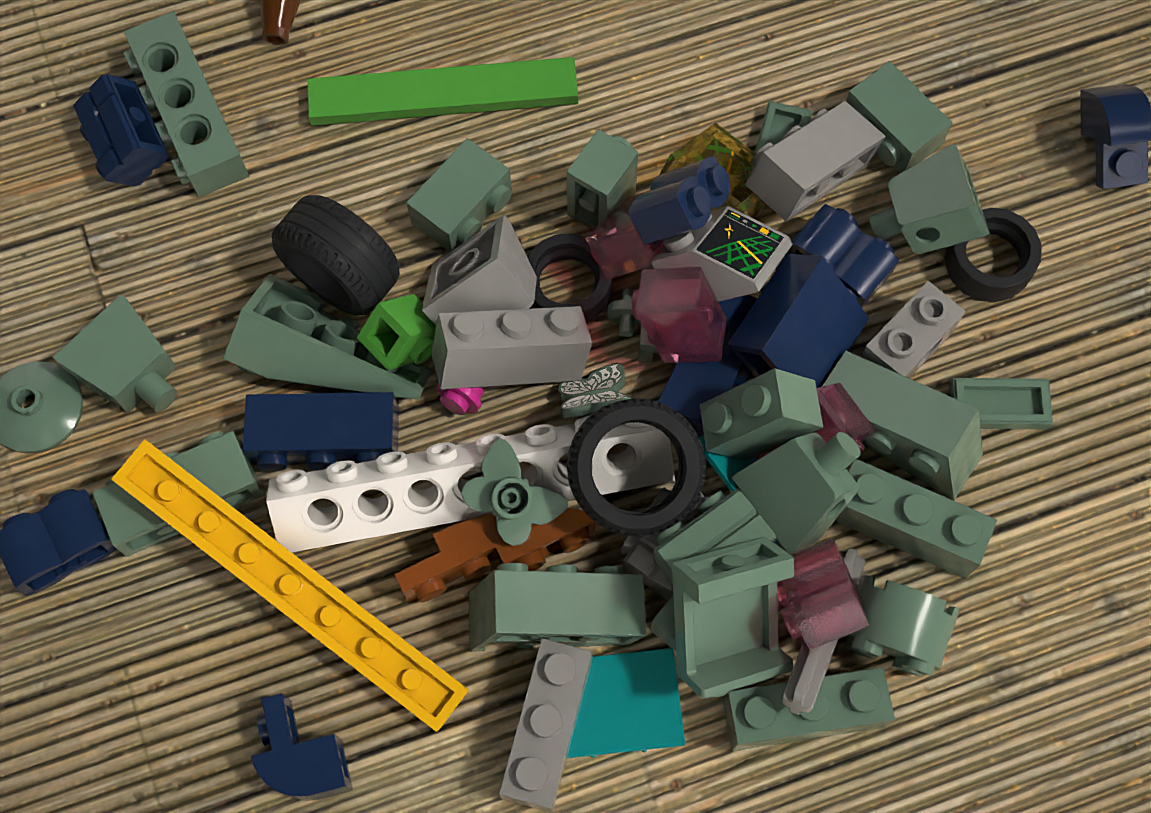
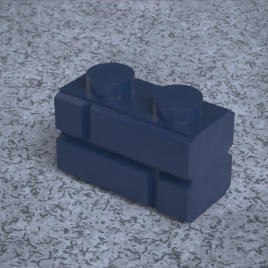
(120, 131)

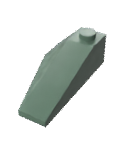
(292, 339)

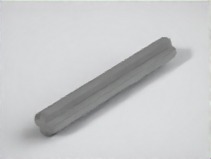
(812, 664)

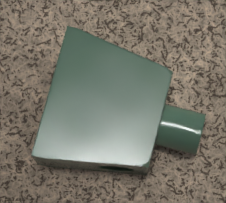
(933, 204)
(120, 359)
(801, 487)

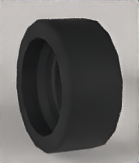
(564, 248)
(992, 288)

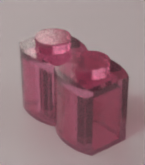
(821, 597)

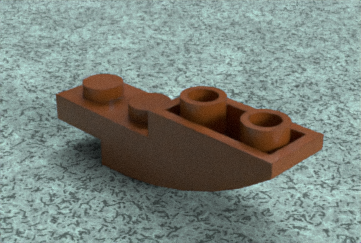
(475, 543)

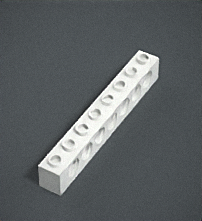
(402, 508)

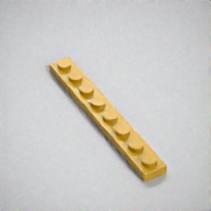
(290, 585)

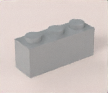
(813, 159)
(510, 347)
(546, 726)

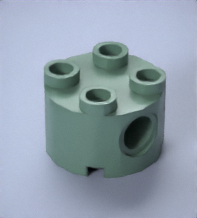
(903, 625)

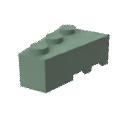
(913, 424)
(556, 606)

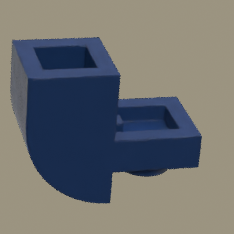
(1121, 126)
(298, 769)

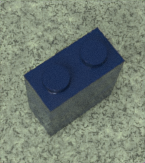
(800, 321)

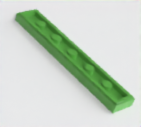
(442, 91)

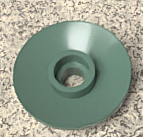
(50, 417)

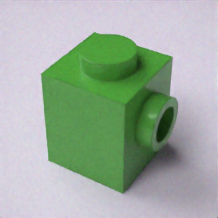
(398, 332)

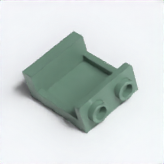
(730, 617)

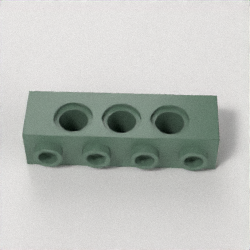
(162, 46)

